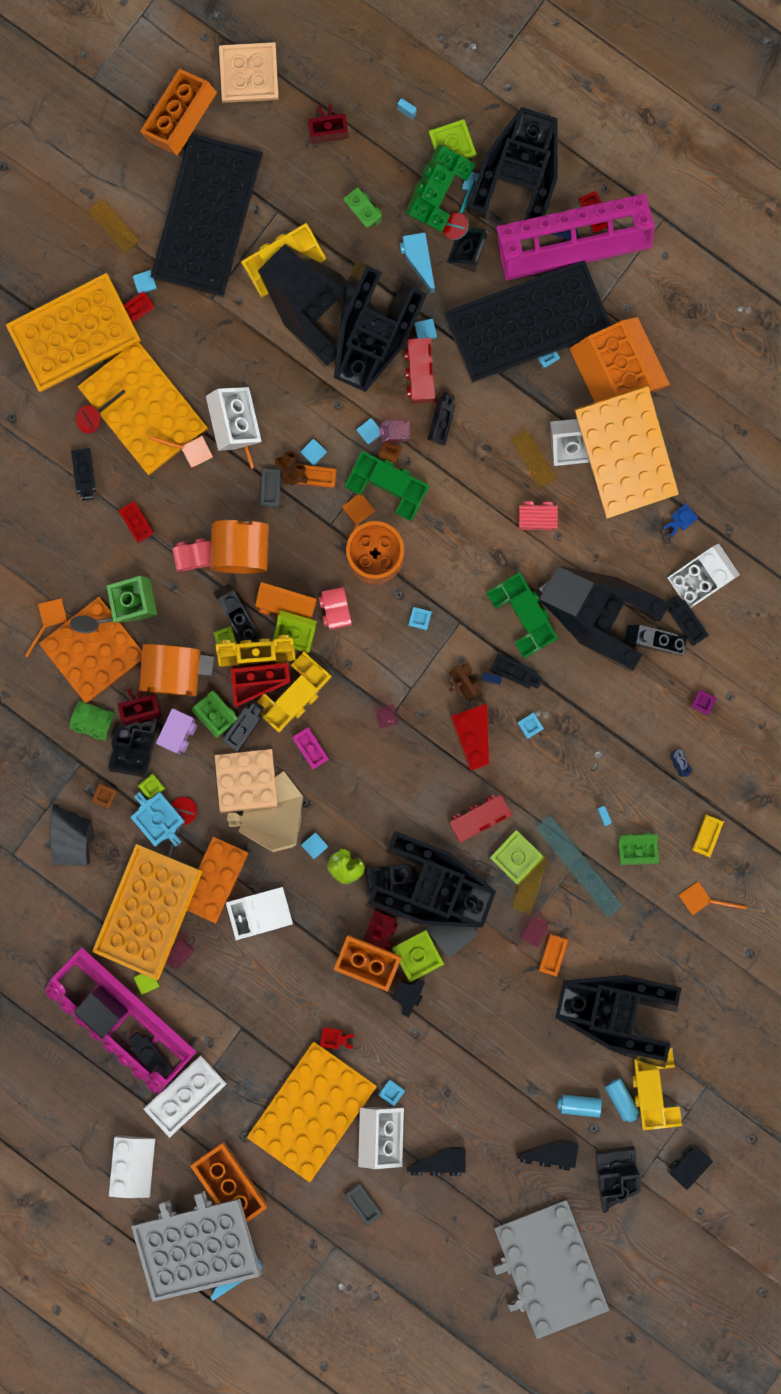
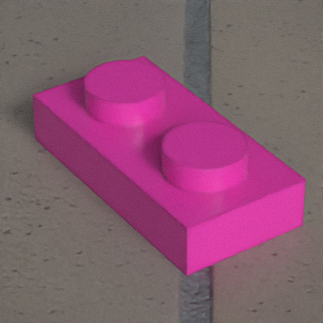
(310, 748)

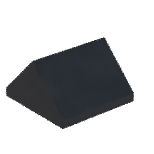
(468, 249)
(100, 1011)

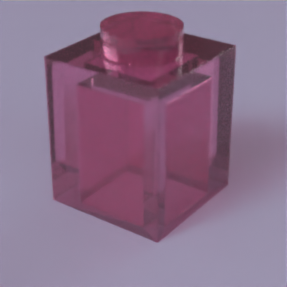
(395, 431)
(386, 717)
(534, 931)
(179, 954)

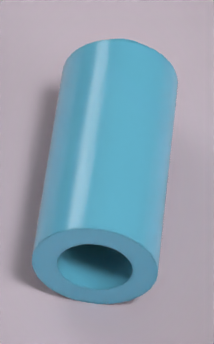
(622, 1100)
(580, 1105)

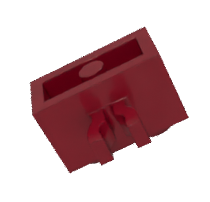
(327, 127)
(139, 709)
(380, 929)

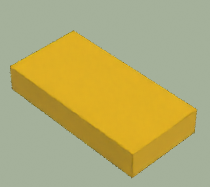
(707, 836)

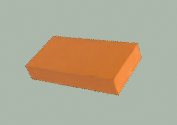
(320, 476)
(553, 955)

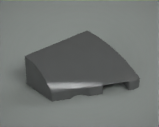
(452, 938)

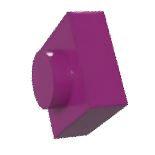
(703, 702)

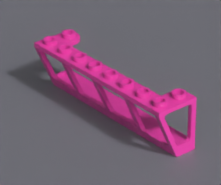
(538, 260)
(135, 1008)

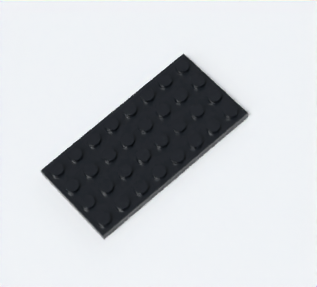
(206, 215)
(527, 321)

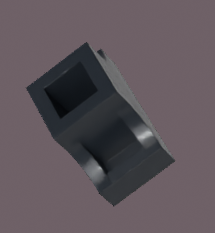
(408, 995)

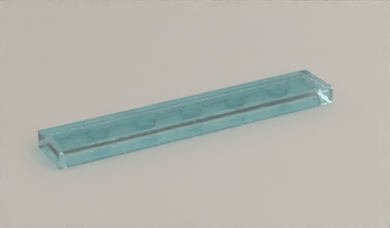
(579, 866)

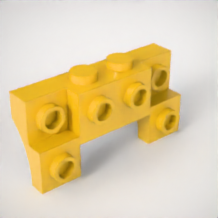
(299, 239)
(255, 653)
(297, 696)
(651, 1098)

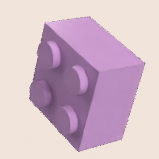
(176, 732)

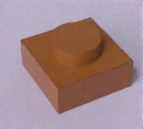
(390, 452)
(104, 796)

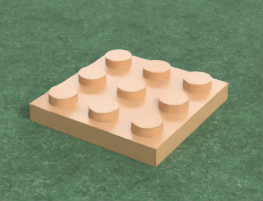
(248, 72)
(246, 781)

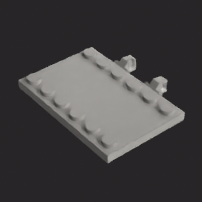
(195, 1248)
(550, 1269)

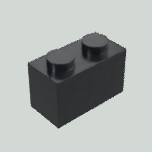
(689, 1166)

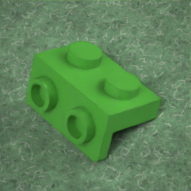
(363, 209)
(215, 714)
(91, 720)
(638, 849)

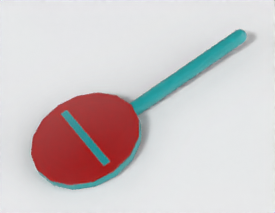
(458, 223)

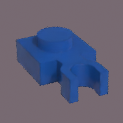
(682, 518)

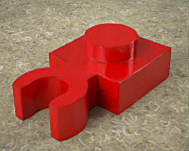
(332, 1038)

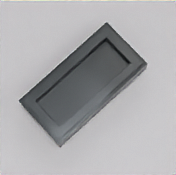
(270, 487)
(363, 1204)

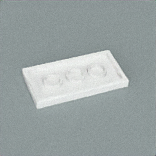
(185, 1096)

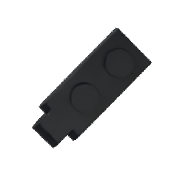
(442, 419)
(84, 473)
(686, 621)
(515, 672)
(244, 726)
(149, 1055)

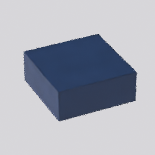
(492, 679)

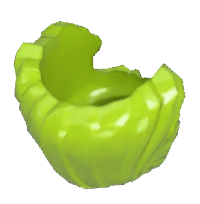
(344, 867)

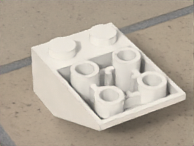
(703, 576)
(259, 913)

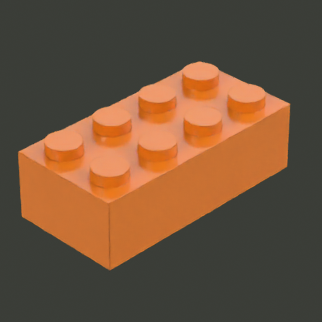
(178, 112)
(220, 872)
(228, 1181)

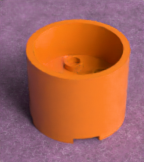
(363, 542)
(239, 547)
(169, 670)

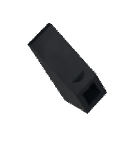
(236, 613)
(655, 639)
(556, 1153)
(446, 1160)

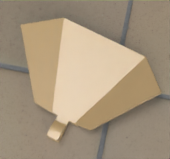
(275, 826)

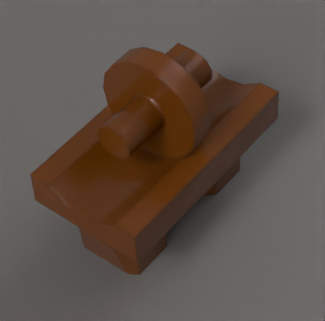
(291, 470)
(462, 683)

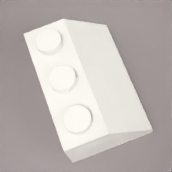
(233, 418)
(567, 443)
(381, 1137)
(131, 1167)

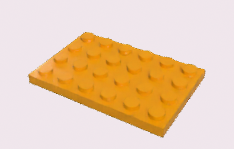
(73, 332)
(145, 409)
(626, 451)
(147, 912)
(322, 1095)

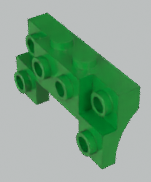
(434, 185)
(389, 479)
(527, 611)

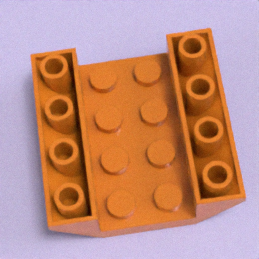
(618, 361)

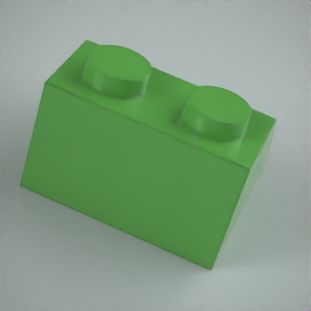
(132, 599)

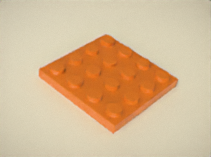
(92, 659)

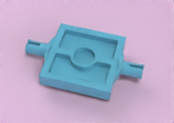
(157, 819)

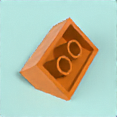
(273, 599)
(367, 963)

